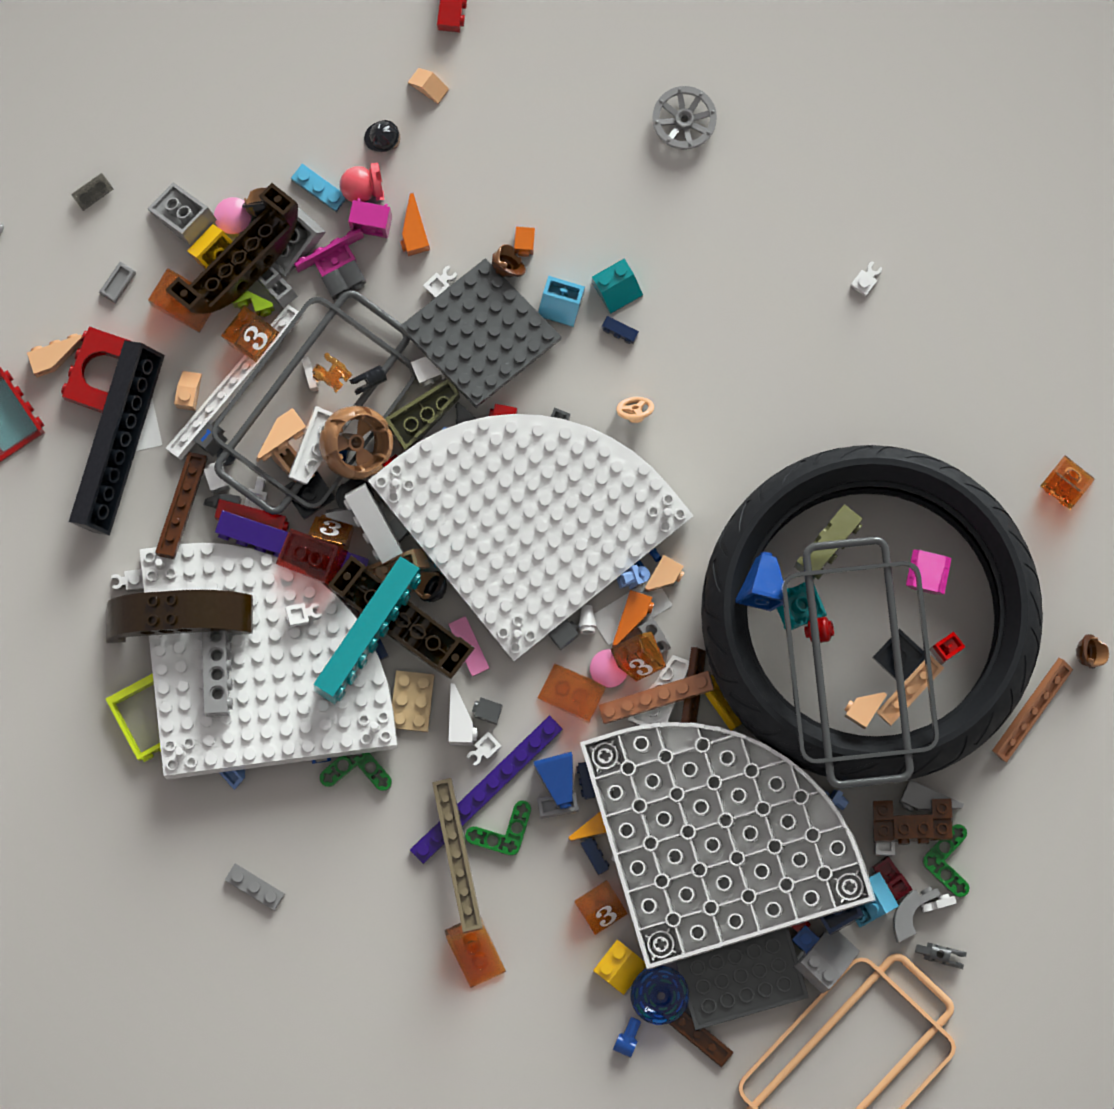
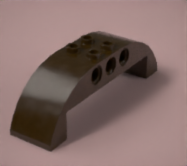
(243, 259)
(178, 613)
(412, 627)

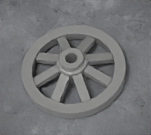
(687, 114)

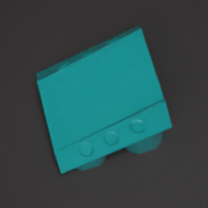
(799, 606)

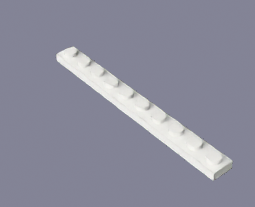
(225, 391)

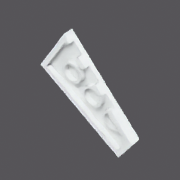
(308, 455)
(675, 670)

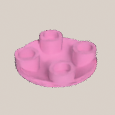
(232, 216)
(605, 670)

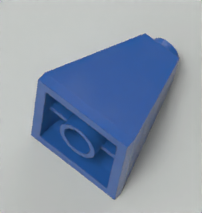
(763, 584)
(557, 777)

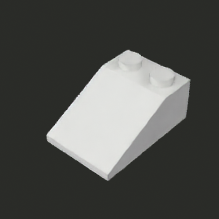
(460, 724)

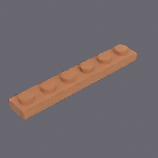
(656, 697)
(1032, 710)

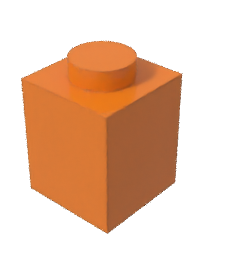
(524, 241)

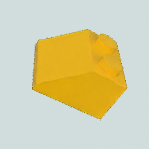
(209, 246)
(620, 967)

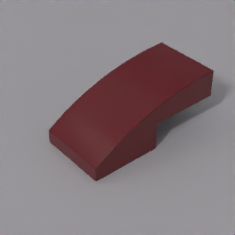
(894, 879)

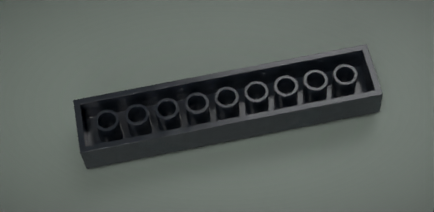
(116, 438)

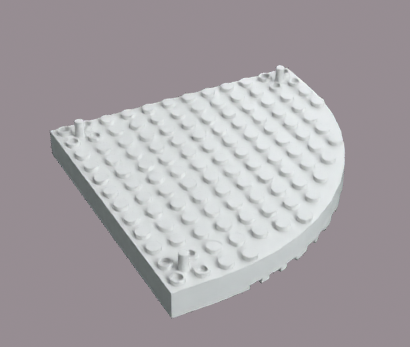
(528, 516)
(273, 671)
(718, 838)

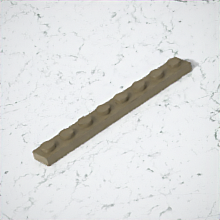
(457, 856)

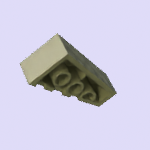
(420, 415)
(839, 528)

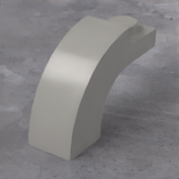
(904, 913)

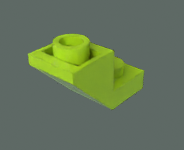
(261, 306)

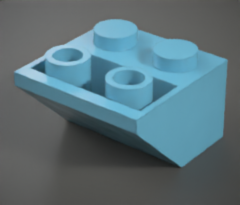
(561, 301)
(884, 901)

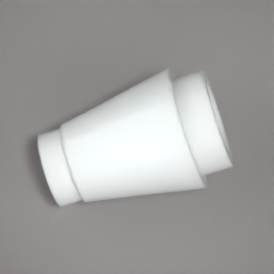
(587, 620)

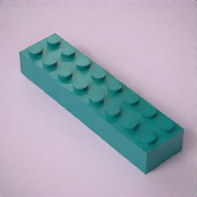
(367, 630)

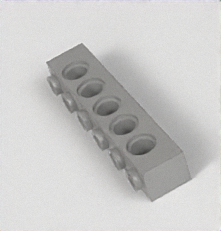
(213, 706)

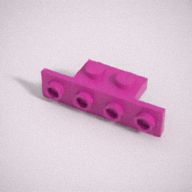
(331, 256)

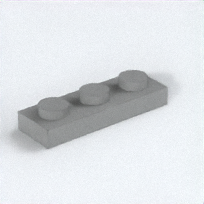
(254, 886)

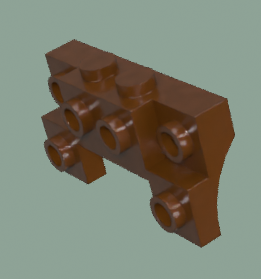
(912, 827)

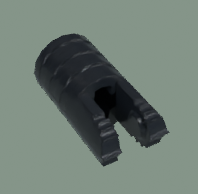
(372, 378)

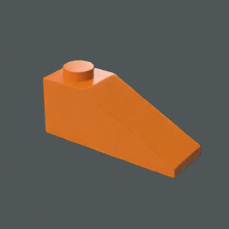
(413, 232)
(634, 613)

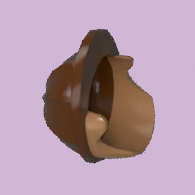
(507, 263)
(1092, 652)

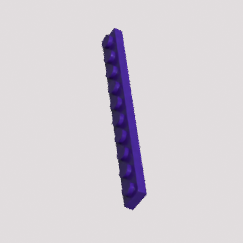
(491, 784)

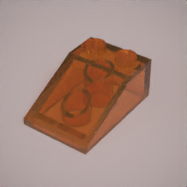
(166, 303)
(572, 693)
(475, 954)

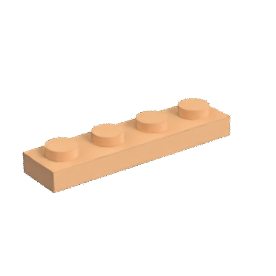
(914, 687)

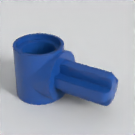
(626, 1042)

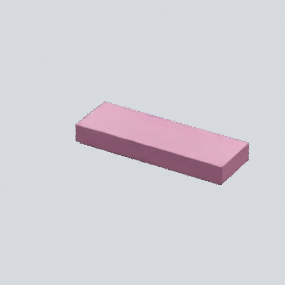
(476, 661)

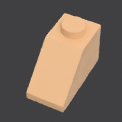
(188, 391)
(665, 574)
(864, 708)

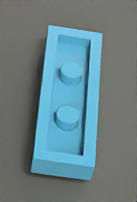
(318, 187)

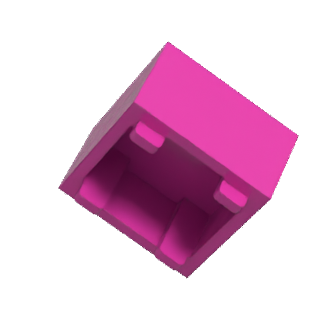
(371, 218)

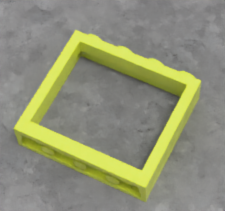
(122, 695)

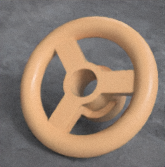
(634, 412)

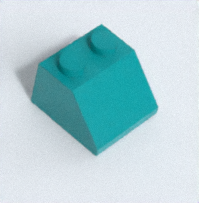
(617, 286)

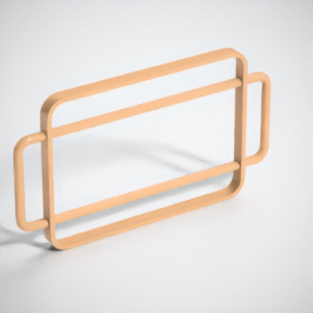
(879, 971)

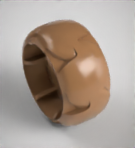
(367, 462)

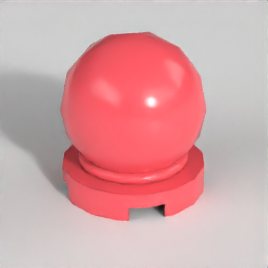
(362, 183)

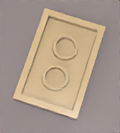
(412, 700)

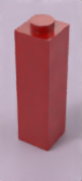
(277, 521)

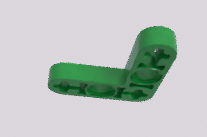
(361, 763)
(510, 836)
(941, 857)

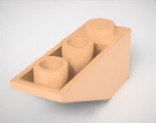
(51, 357)
(284, 429)

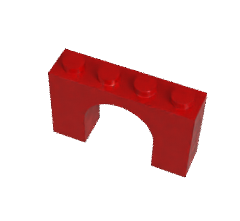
(94, 344)

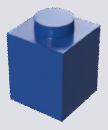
(805, 939)

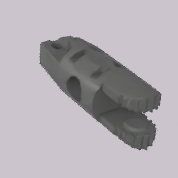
(930, 953)

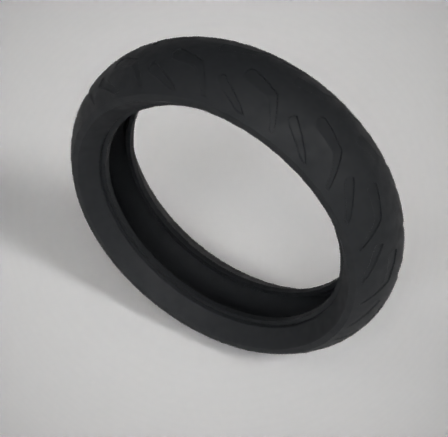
(915, 479)

